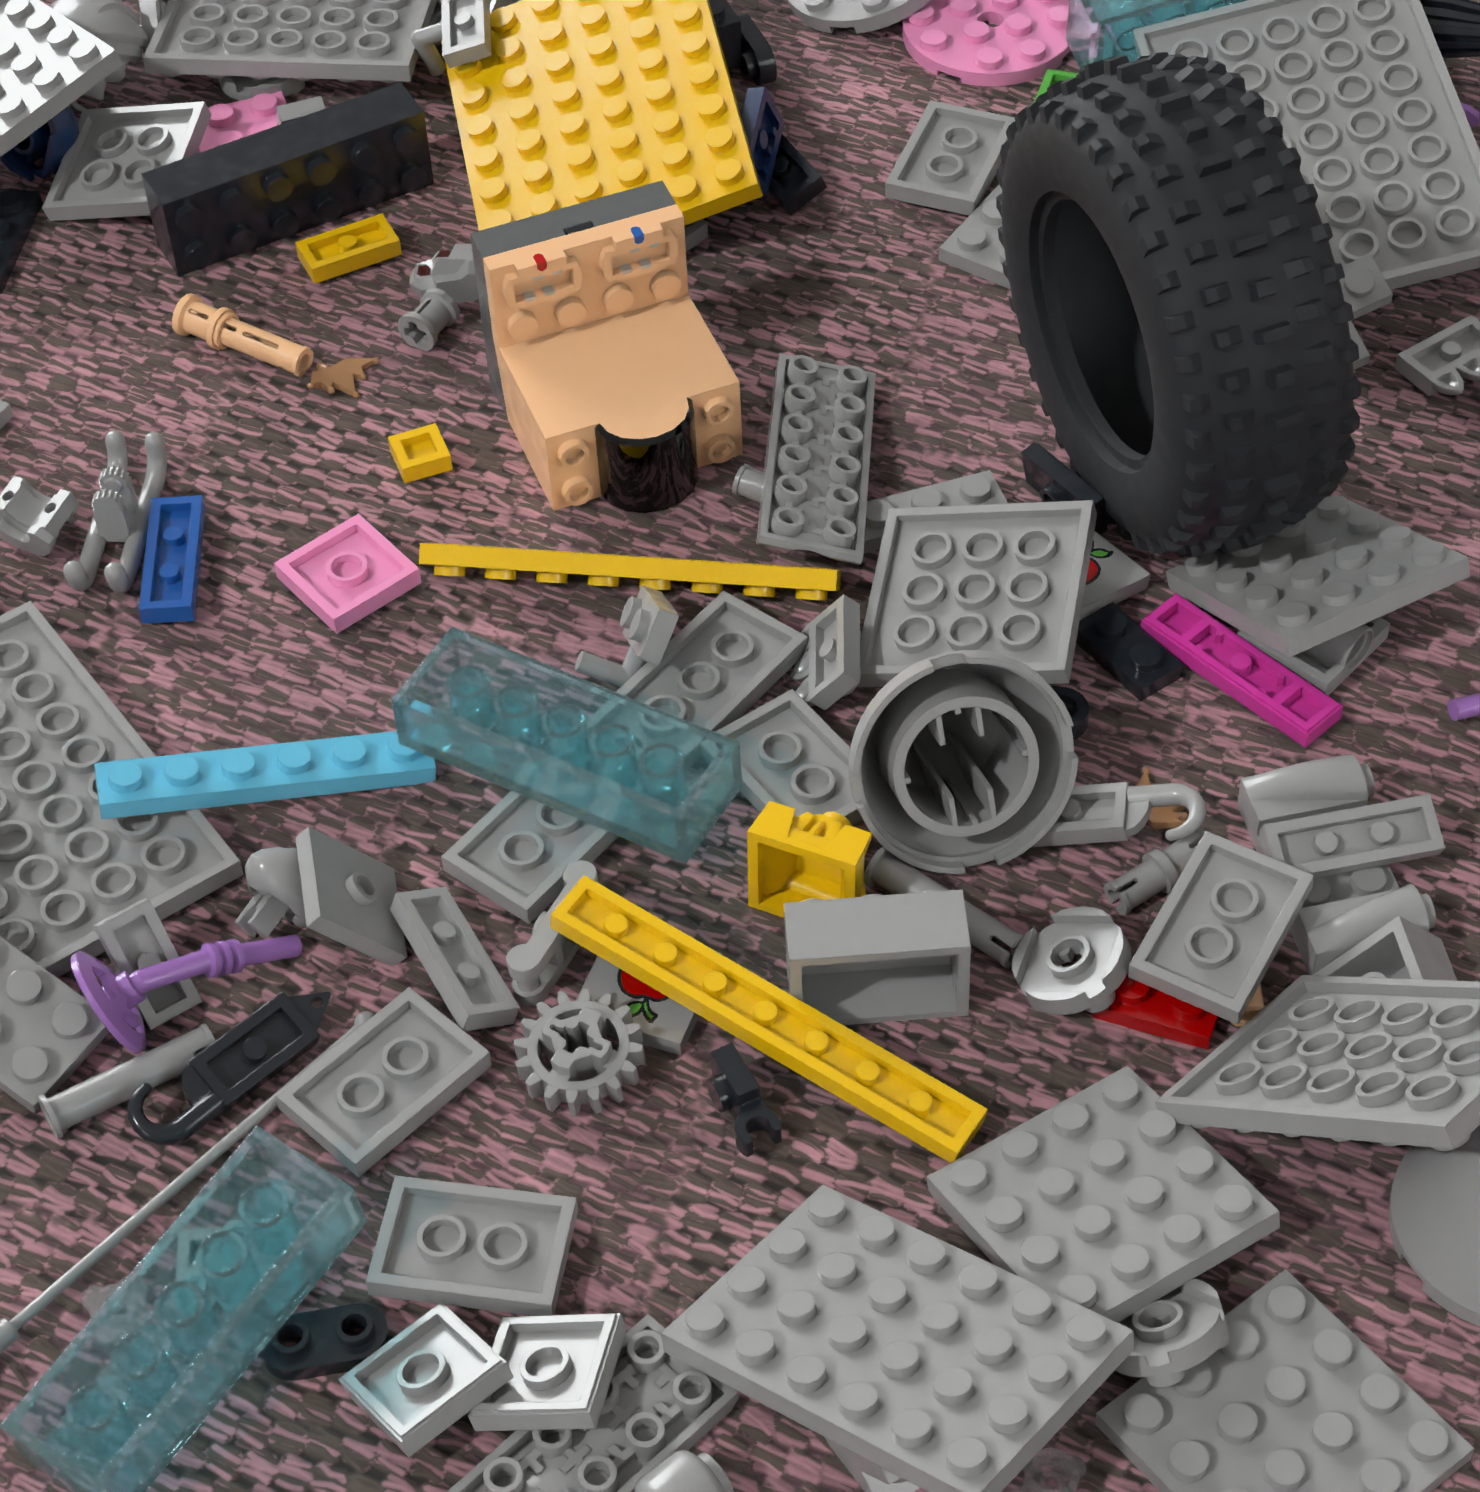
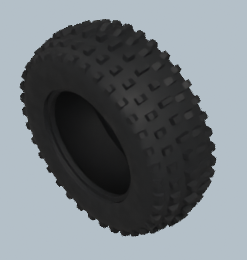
(1178, 302)

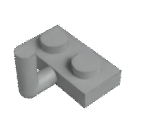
(463, 34)
(647, 628)

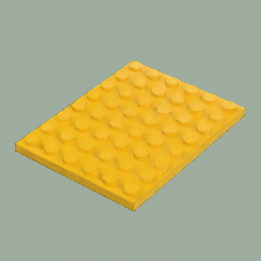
(600, 104)

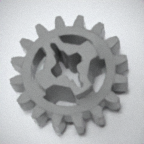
(579, 1052)

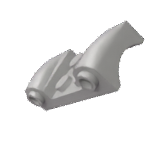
(1343, 905)

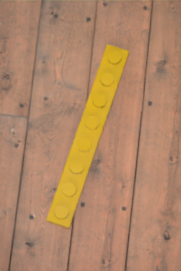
(654, 572)
(769, 1019)

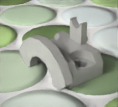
(31, 518)

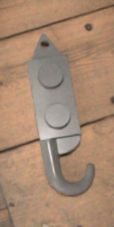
(1118, 811)

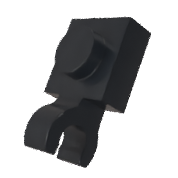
(736, 1090)

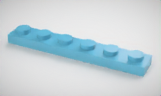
(258, 774)

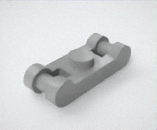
(547, 953)

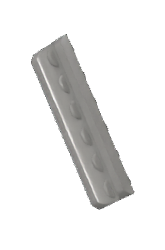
(817, 459)
(647, 1415)

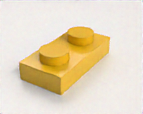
(348, 248)

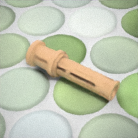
(224, 329)

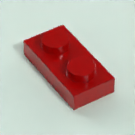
(1159, 1014)

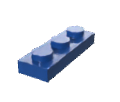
(172, 559)

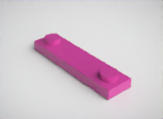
(1242, 670)

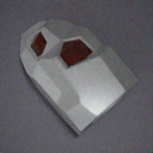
(447, 271)

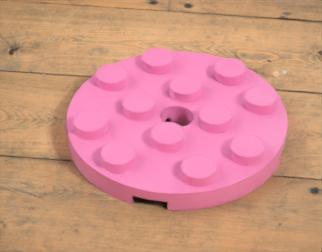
(956, 41)

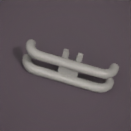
(119, 515)

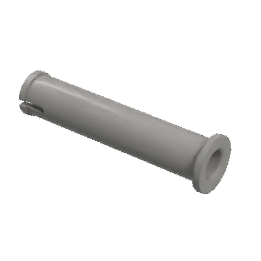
(901, 878)
(120, 1082)

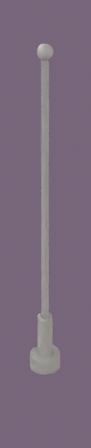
(9, 1329)

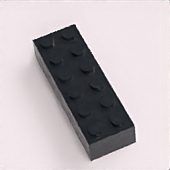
(288, 178)

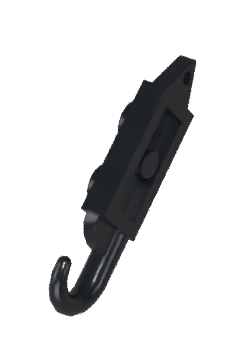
(236, 1065)

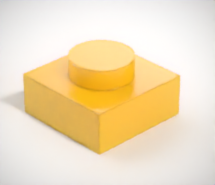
(420, 453)

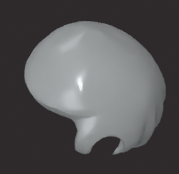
(113, 24)

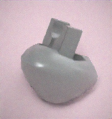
(277, 891)

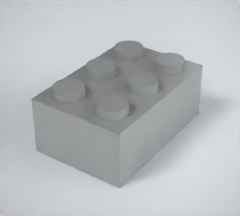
(880, 956)

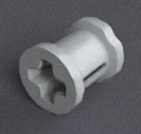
(428, 319)

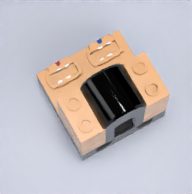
(605, 351)

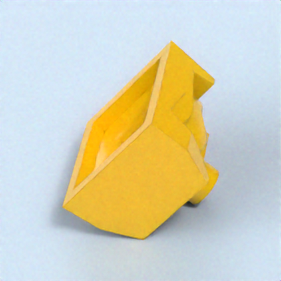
(803, 858)

